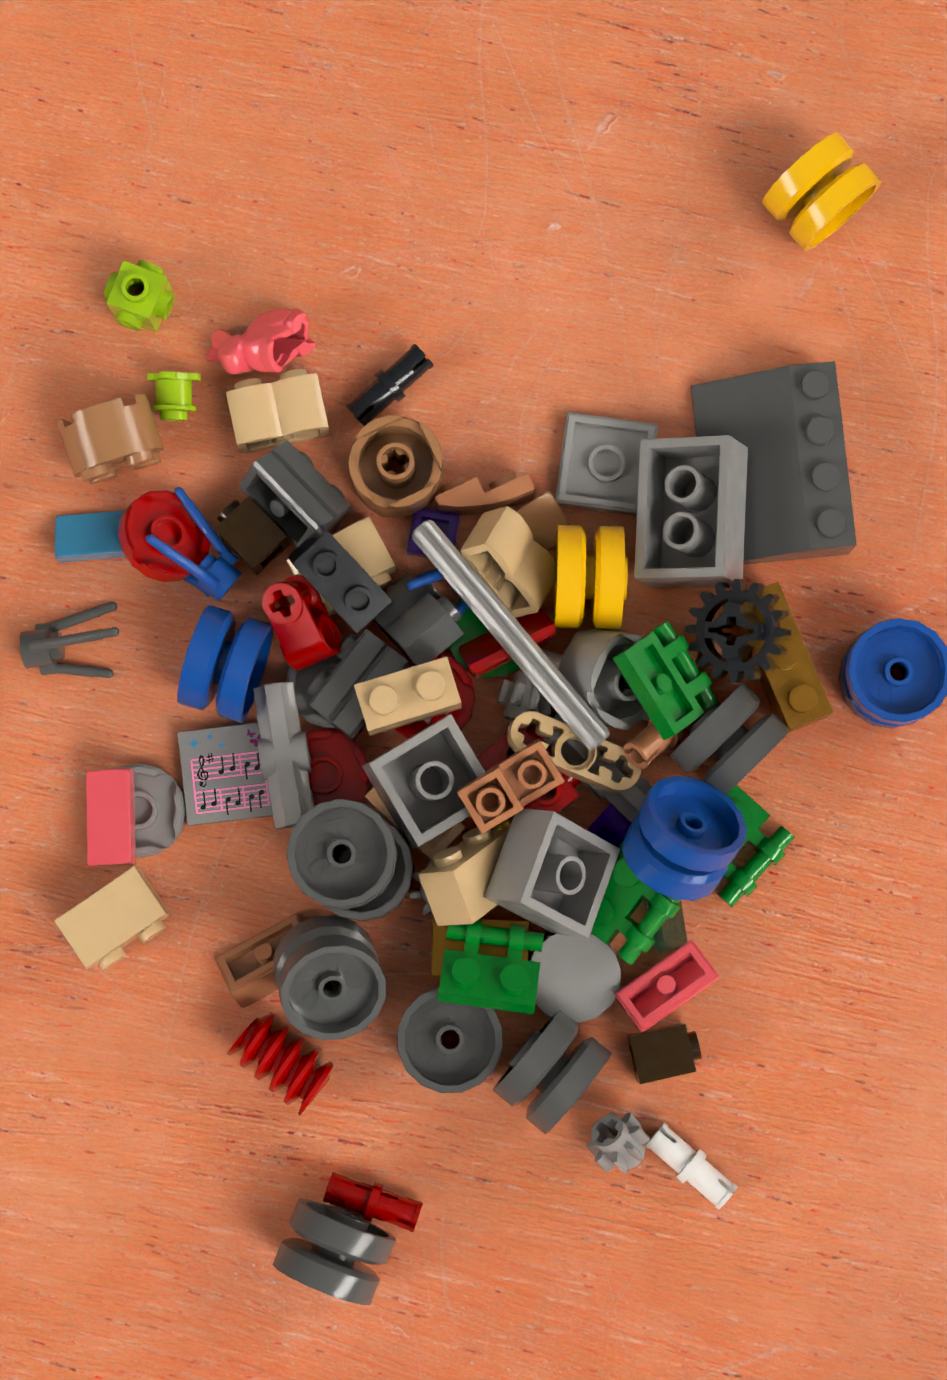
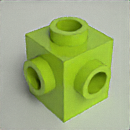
(145, 309)

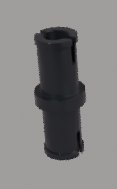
(390, 385)

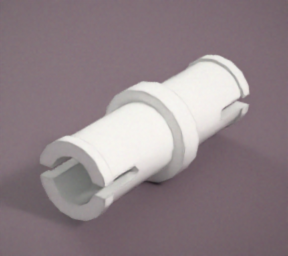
(691, 1166)

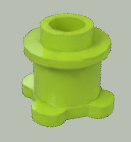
(173, 394)

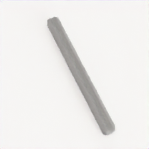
(510, 634)

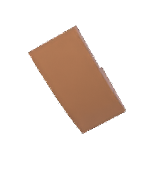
(470, 499)
(510, 786)

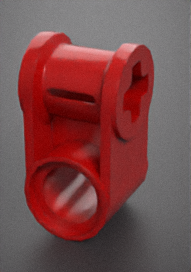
(301, 627)

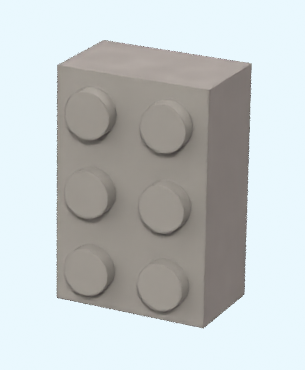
(691, 511)

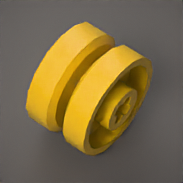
(821, 191)
(591, 577)

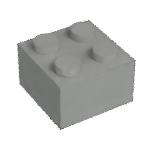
(422, 780)
(552, 872)

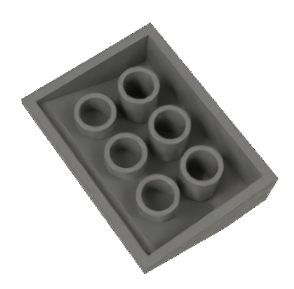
(795, 458)

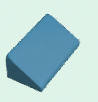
(88, 537)

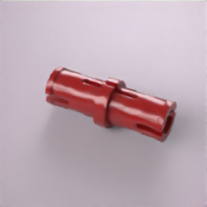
(372, 1201)

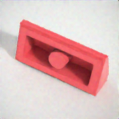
(110, 817)
(666, 986)

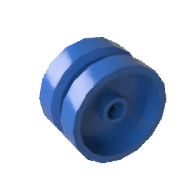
(224, 663)
(867, 677)
(684, 838)

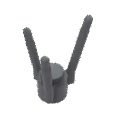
(46, 645)

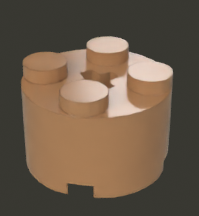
(111, 437)
(408, 443)

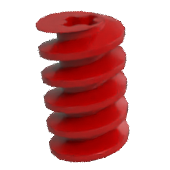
(282, 1061)

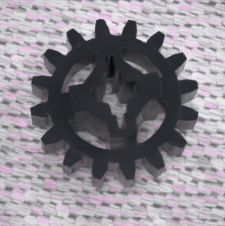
(738, 649)

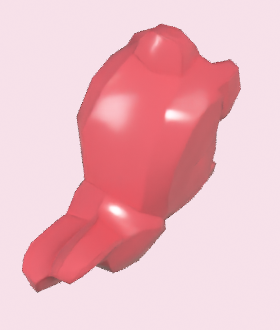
(265, 345)

